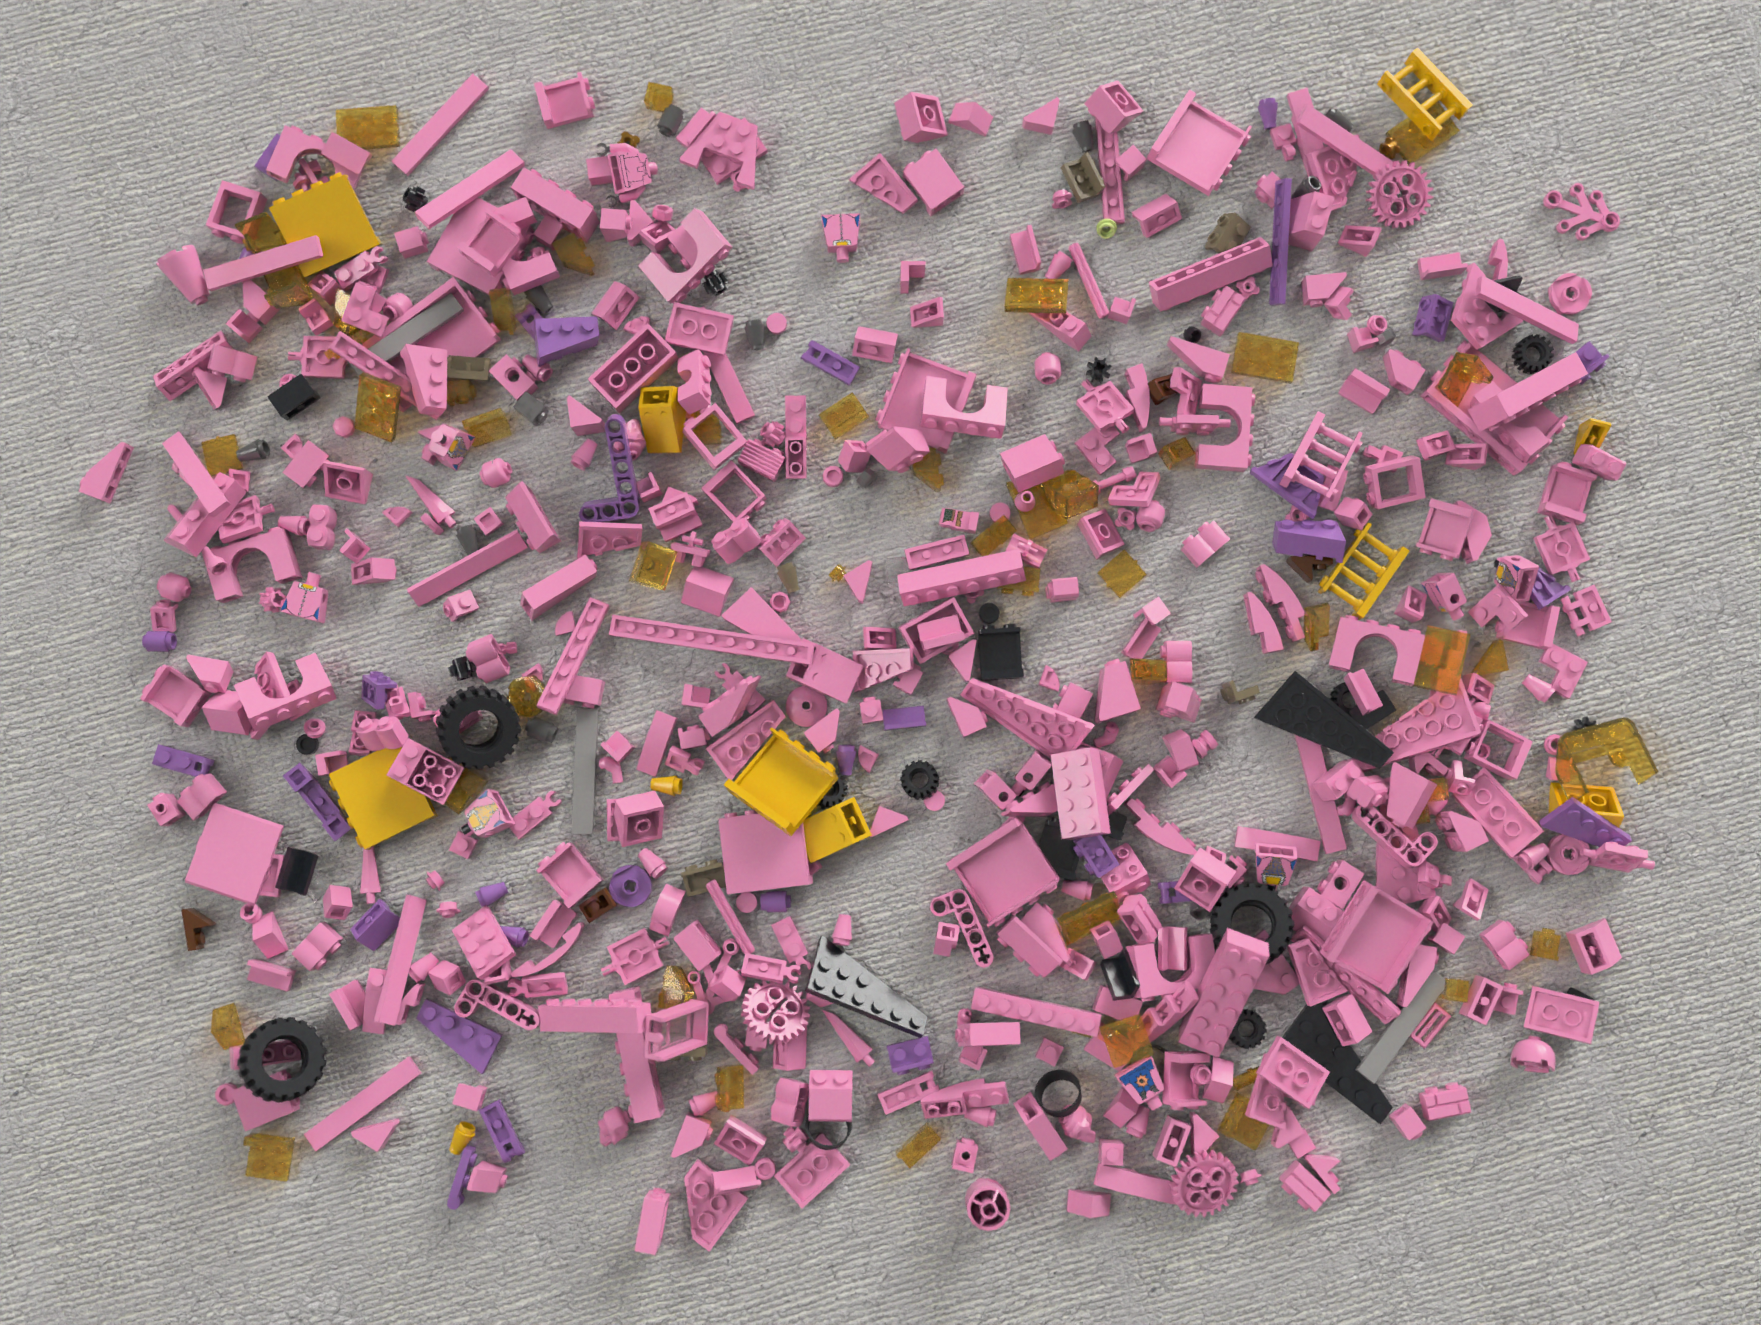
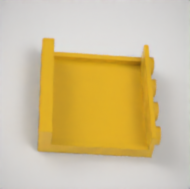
(332, 215)
(783, 782)
(377, 803)

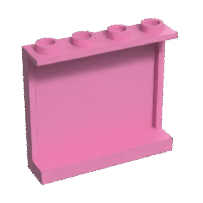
(1198, 146)
(460, 228)
(905, 399)
(761, 854)
(1005, 871)
(1376, 937)

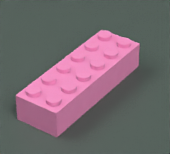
(1528, 393)
(1223, 992)
(640, 1073)

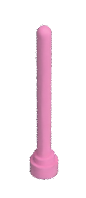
(215, 563)

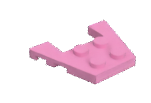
(730, 139)
(1475, 316)

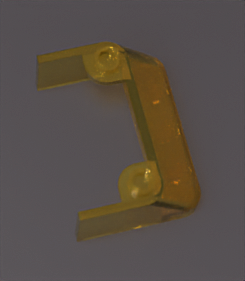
(287, 285)
(1613, 738)

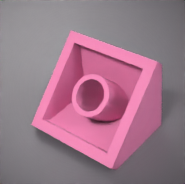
(582, 419)
(346, 482)
(1100, 533)
(706, 590)
(227, 713)
(740, 1140)

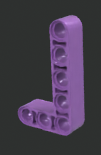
(620, 477)

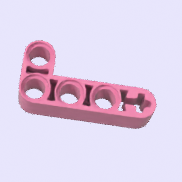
(1390, 831)
(967, 929)
(501, 1008)

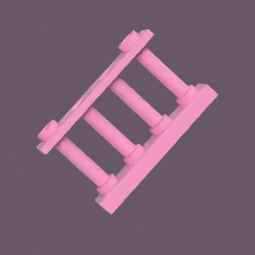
(1310, 443)

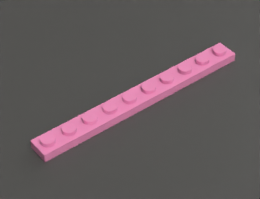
(712, 639)

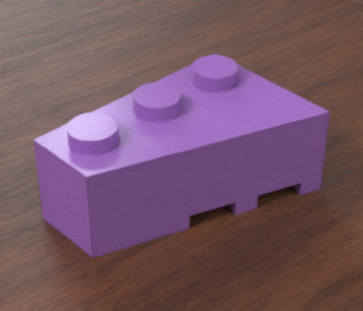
(1309, 537)

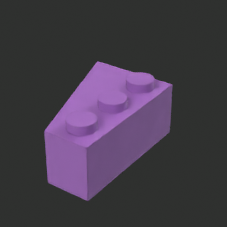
(564, 336)

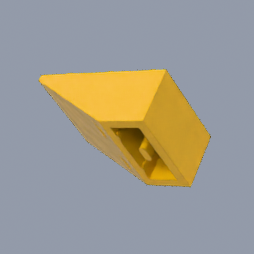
(662, 419)
(834, 829)

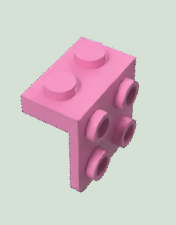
(1128, 876)

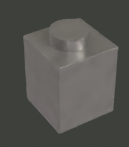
(531, 409)

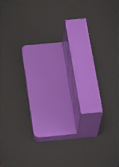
(904, 718)
(375, 925)

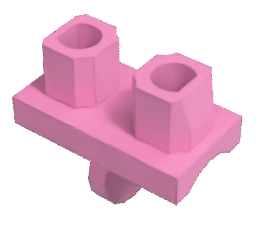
(306, 175)
(1030, 552)
(699, 554)
(397, 703)

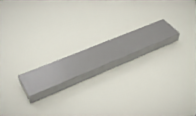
(416, 329)
(585, 771)
(1400, 1029)

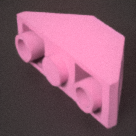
(1477, 536)

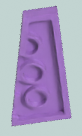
(1583, 824)

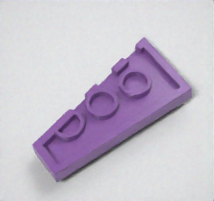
(465, 1036)

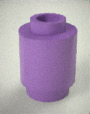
(159, 641)
(775, 901)

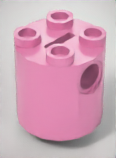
(987, 1204)

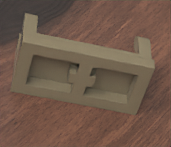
(468, 368)

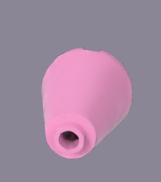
(186, 273)

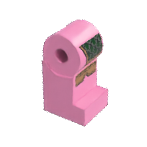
(959, 520)

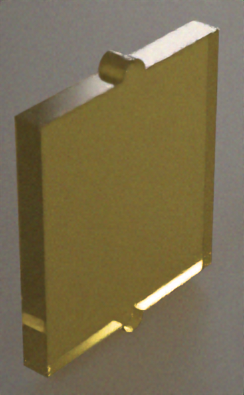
(221, 454)
(1121, 573)

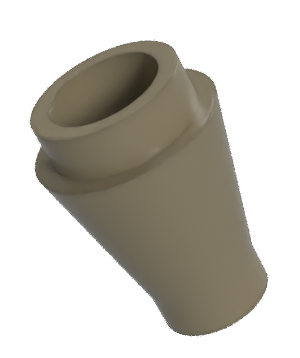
(788, 576)

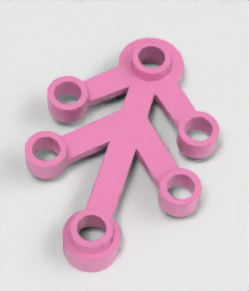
(1583, 211)
(708, 996)

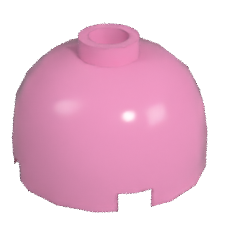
(1533, 1055)

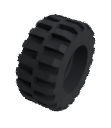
(489, 751)
(1259, 897)
(251, 1060)

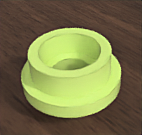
(1106, 233)

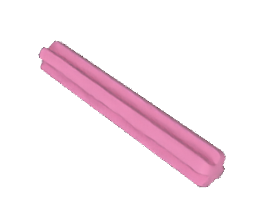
(1088, 280)
(730, 917)

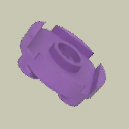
(627, 897)

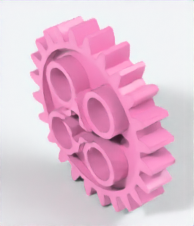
(1416, 186)
(791, 1023)
(1212, 1174)

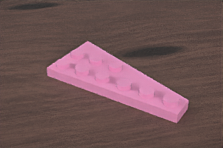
(1035, 723)
(1430, 726)
(1391, 875)

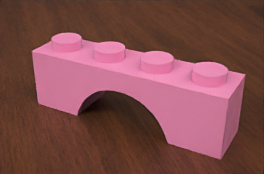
(1524, 441)

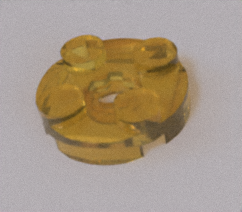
(531, 685)

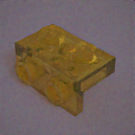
(1027, 587)
(729, 1087)

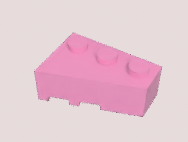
(428, 377)
(1179, 702)

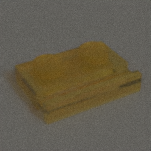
(843, 416)

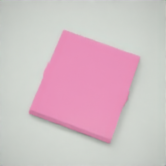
(234, 854)

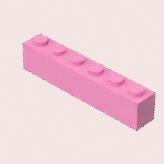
(1211, 274)
(961, 577)
(1036, 1011)
(593, 1016)

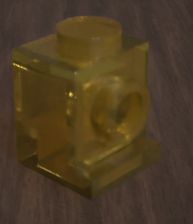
(460, 392)
(1539, 947)

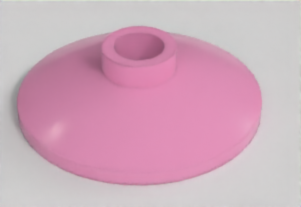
(807, 717)

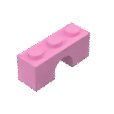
(696, 373)

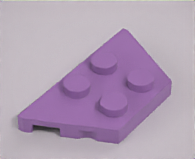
(1295, 493)

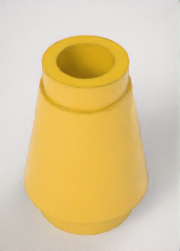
(668, 785)
(462, 1136)

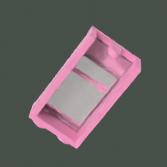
(676, 1030)

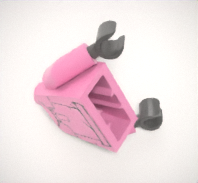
(628, 171)

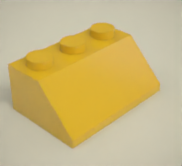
(1599, 799)

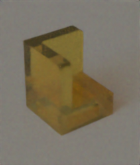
(658, 96)
(1455, 990)

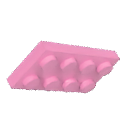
(1499, 814)

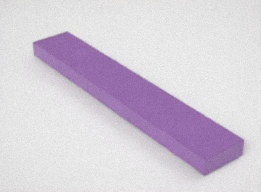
(1280, 241)

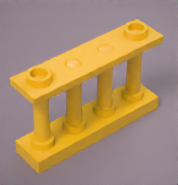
(1436, 82)
(1371, 589)

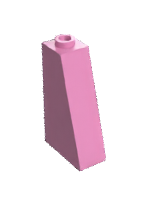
(557, 587)
(757, 618)

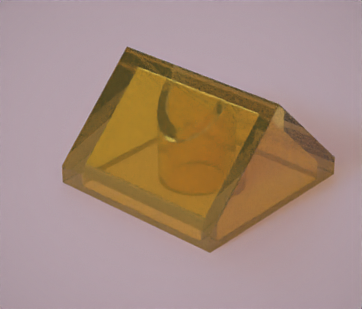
(653, 565)

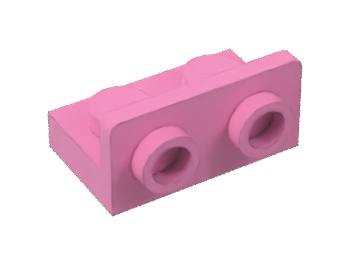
(780, 541)

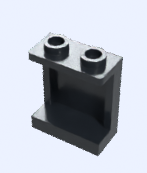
(1000, 652)
(1058, 850)

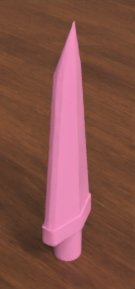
(435, 505)
(370, 879)
(853, 1042)

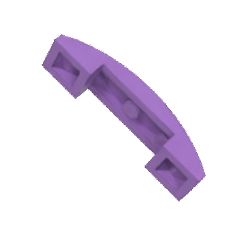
(318, 800)

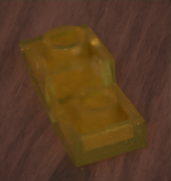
(993, 536)

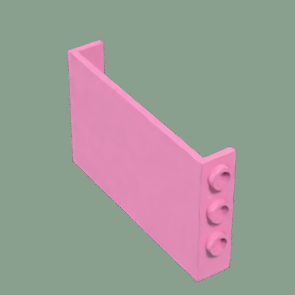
(464, 335)
(1461, 418)

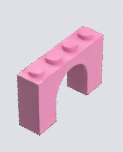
(294, 145)
(711, 249)
(524, 274)
(1238, 403)
(939, 415)
(274, 544)
(1406, 643)
(268, 711)
(1199, 953)

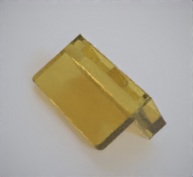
(503, 310)
(487, 427)
(1316, 624)
(918, 1145)

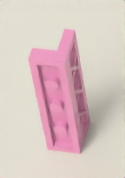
(178, 375)

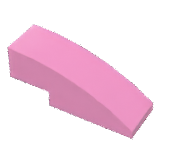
(1138, 395)
(1262, 623)
(656, 743)

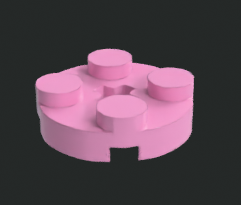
(1559, 299)
(1565, 865)

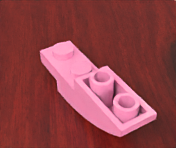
(796, 437)
(1278, 592)
(1164, 835)
(958, 1097)

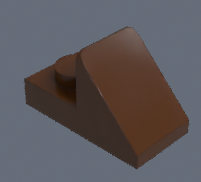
(1160, 389)
(1304, 564)
(597, 905)
(193, 922)

